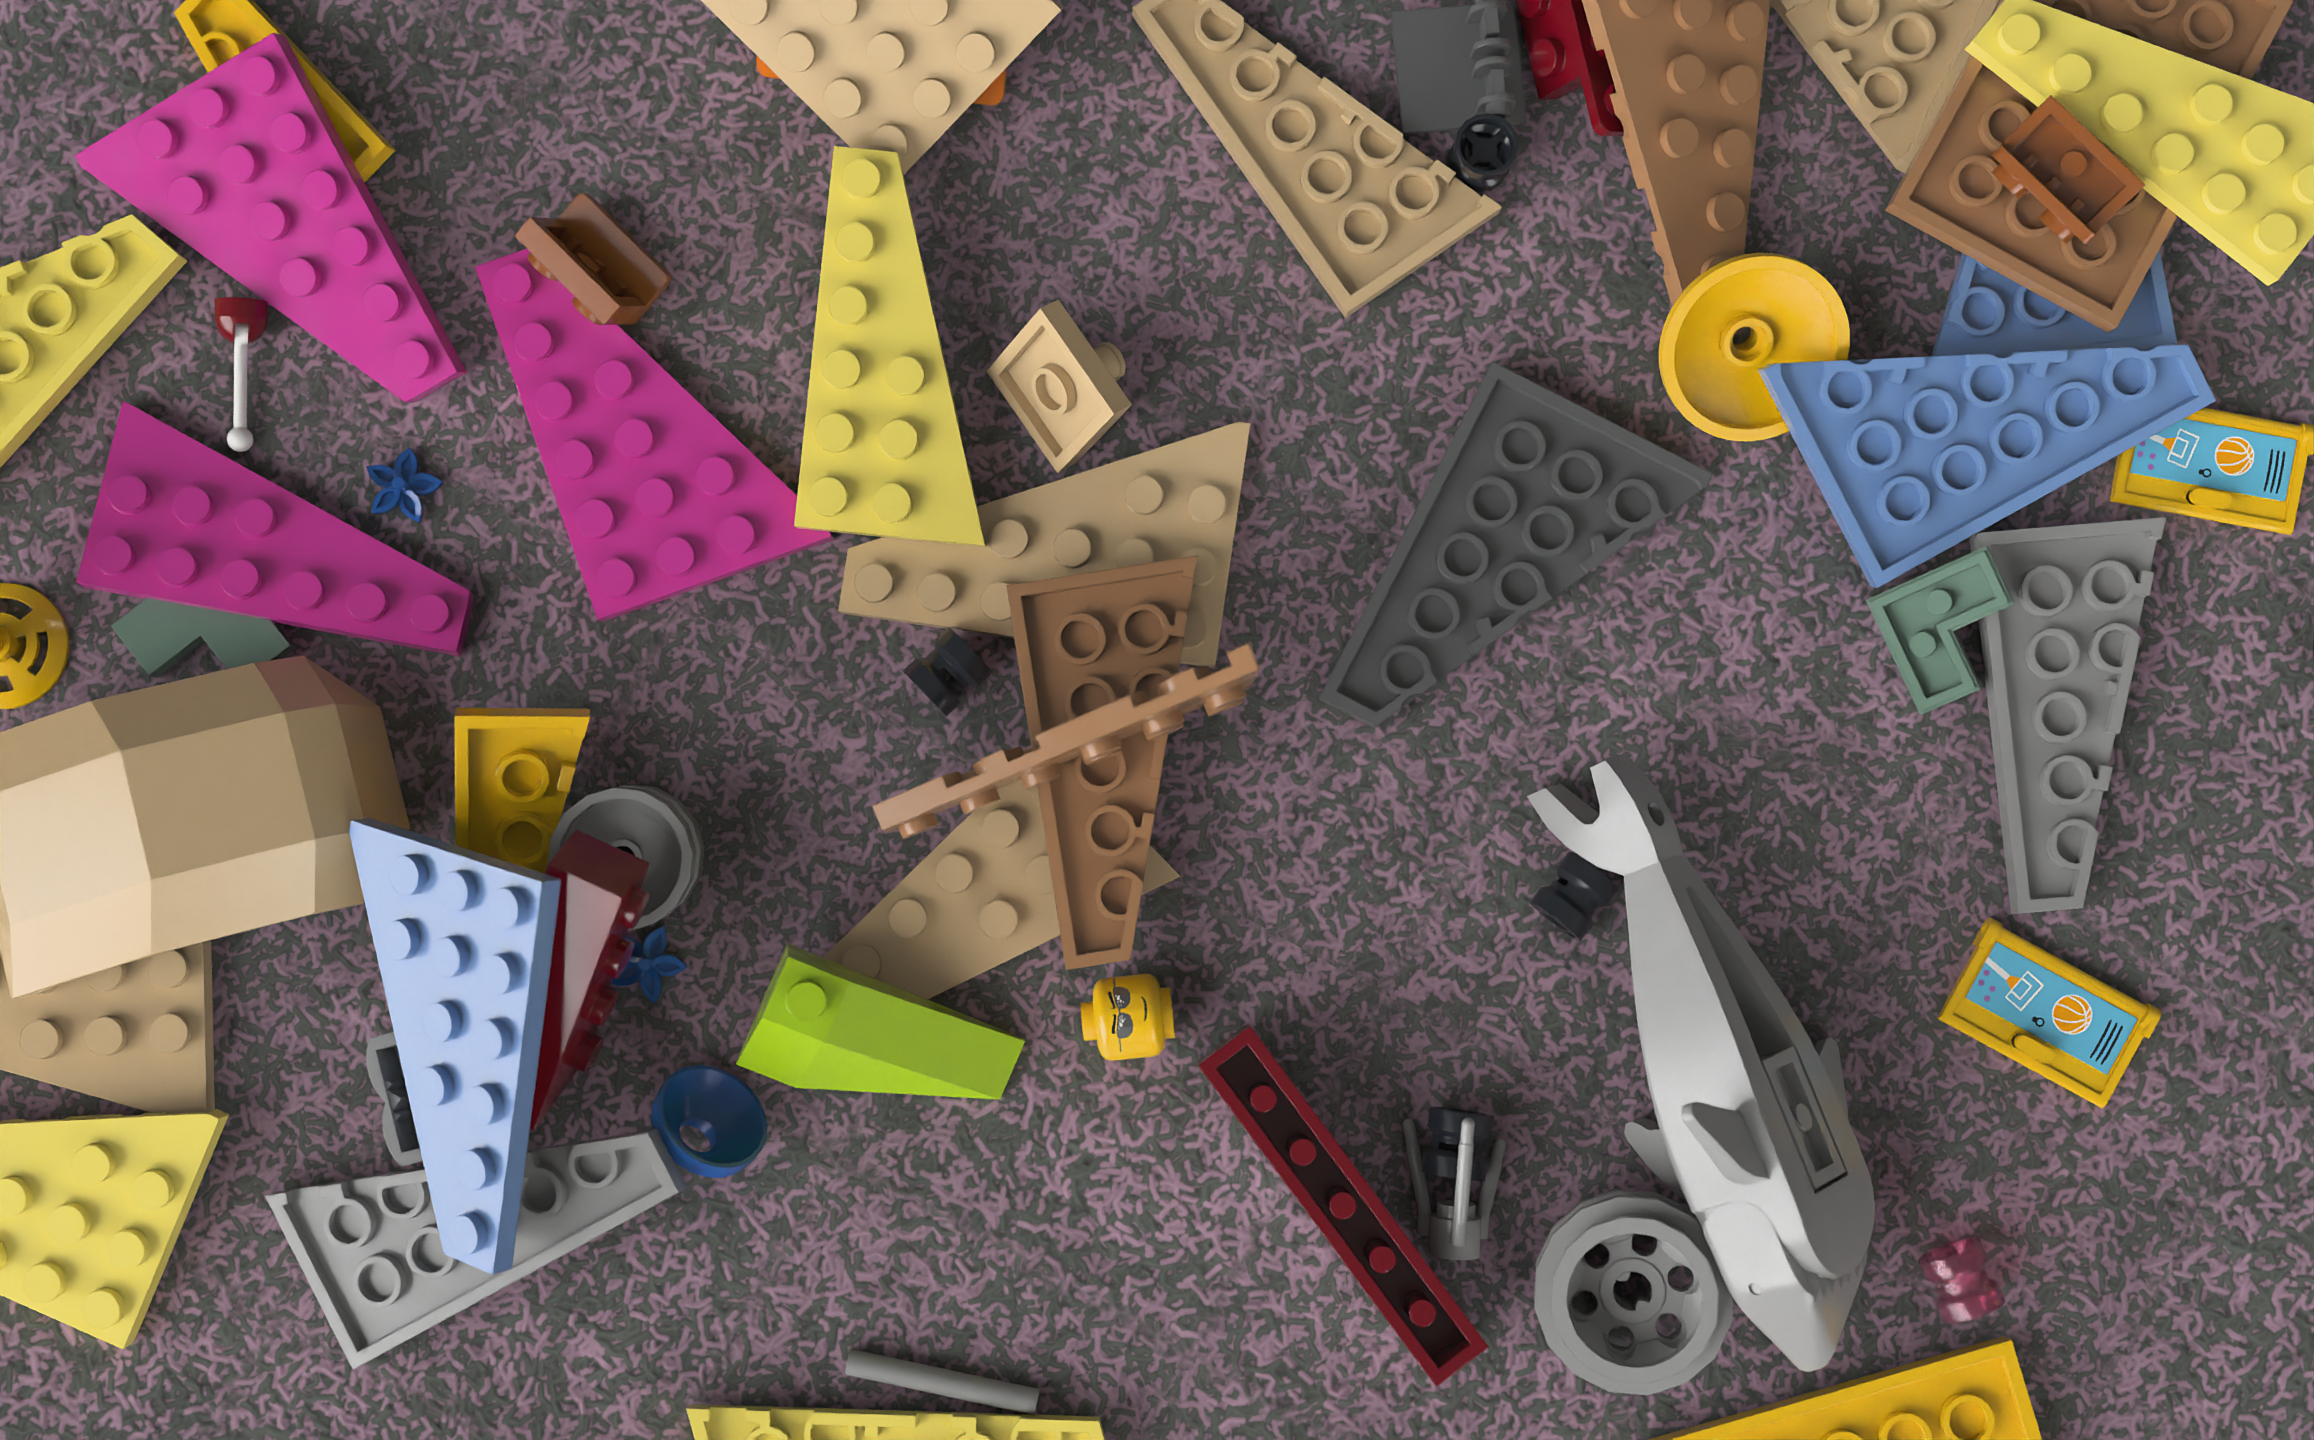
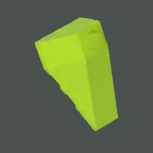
(859, 1034)

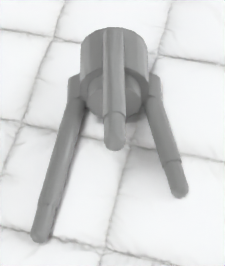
(1457, 1223)

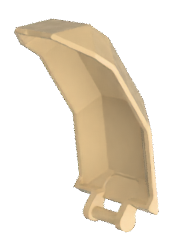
(184, 816)

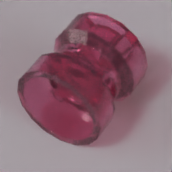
(1963, 1287)

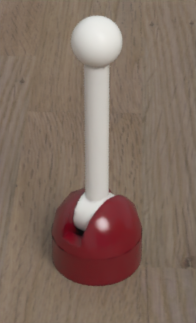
(241, 323)

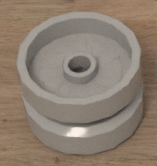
(654, 828)

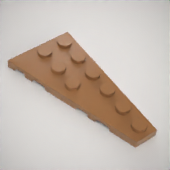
(1077, 650)
(1089, 735)

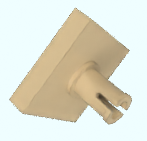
(1061, 385)

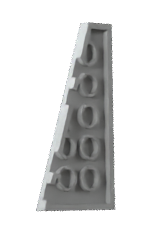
(2060, 692)
(379, 1252)

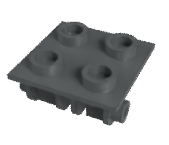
(1457, 65)

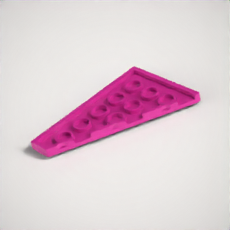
(272, 198)
(636, 464)

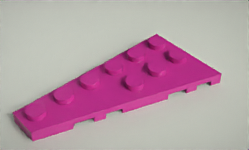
(221, 538)

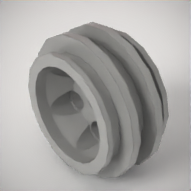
(1581, 1340)

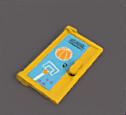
(2233, 463)
(2067, 1020)

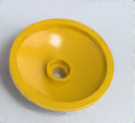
(1790, 320)

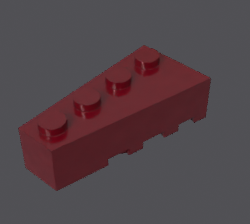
(594, 911)

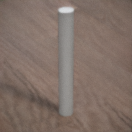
(942, 1381)

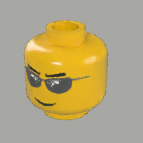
(1128, 1017)

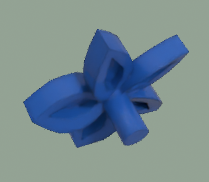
(402, 486)
(648, 964)

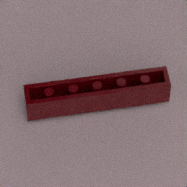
(1342, 1205)

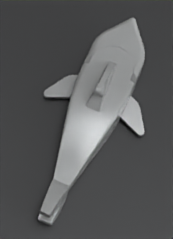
(1739, 1093)

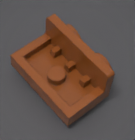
(2065, 171)
(596, 262)

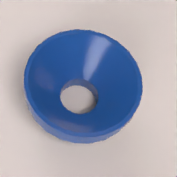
(720, 1109)

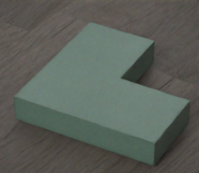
(1922, 620)
(166, 631)

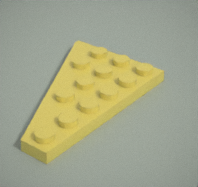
(67, 313)
(97, 1212)

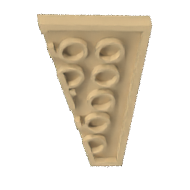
(1323, 163)
(969, 902)
(120, 1033)

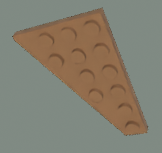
(1689, 118)

